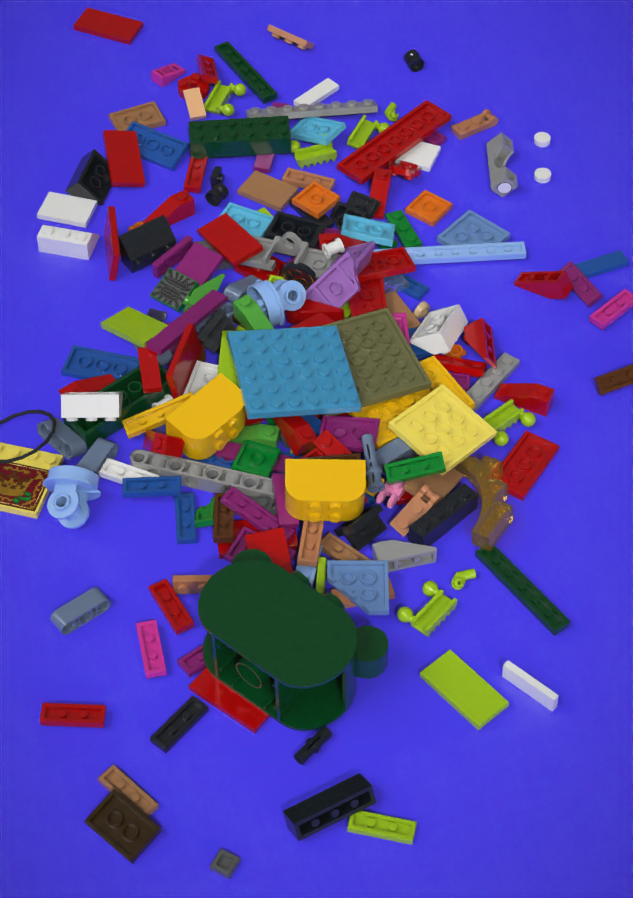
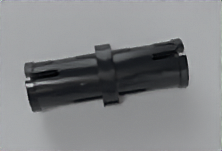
(312, 745)

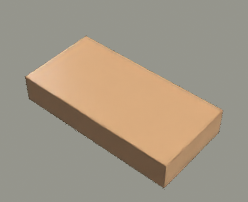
(194, 104)

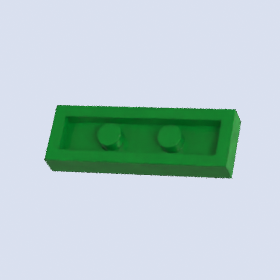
(403, 229)
(415, 468)

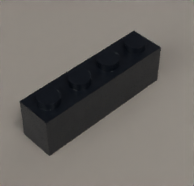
(443, 516)
(329, 807)

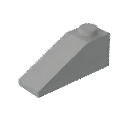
(403, 554)

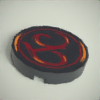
(300, 273)

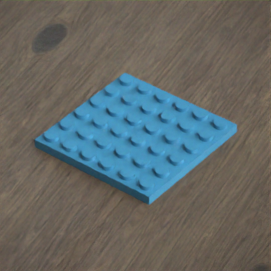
(293, 372)

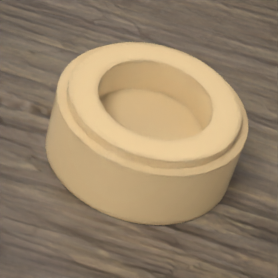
(421, 310)

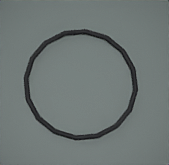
(42, 444)

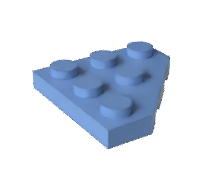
(472, 230)
(362, 583)

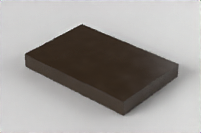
(123, 826)

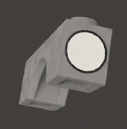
(501, 178)

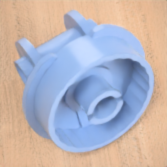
(277, 298)
(70, 491)

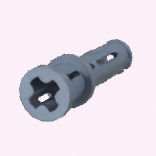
(373, 471)

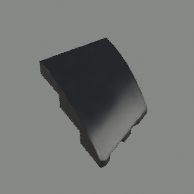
(357, 205)
(211, 335)

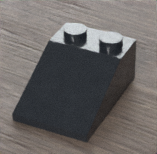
(304, 228)

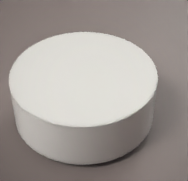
(542, 139)
(542, 175)

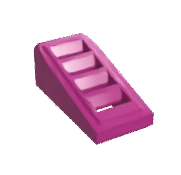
(163, 75)

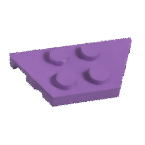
(336, 284)

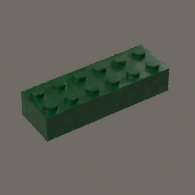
(239, 137)
(133, 403)

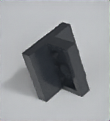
(363, 528)

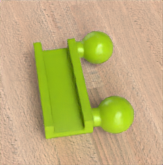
(219, 97)
(364, 131)
(312, 154)
(504, 417)
(431, 613)

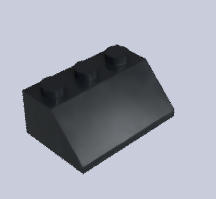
(91, 178)
(146, 243)

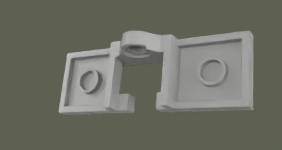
(311, 257)

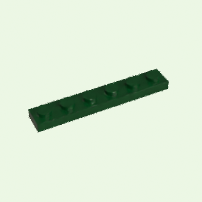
(245, 72)
(523, 589)

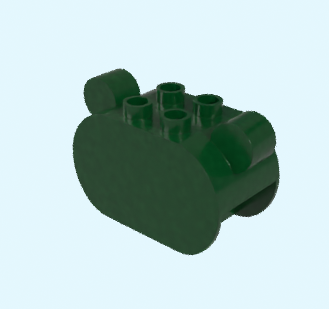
(285, 642)

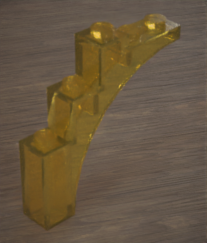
(495, 512)

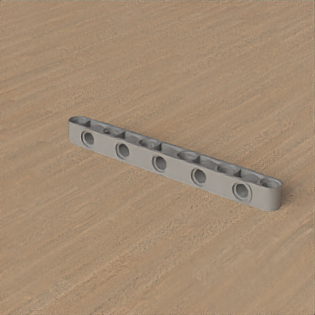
(202, 475)

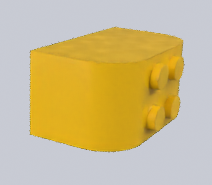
(208, 418)
(325, 489)

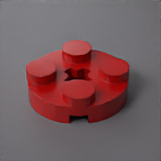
(193, 81)
(407, 169)

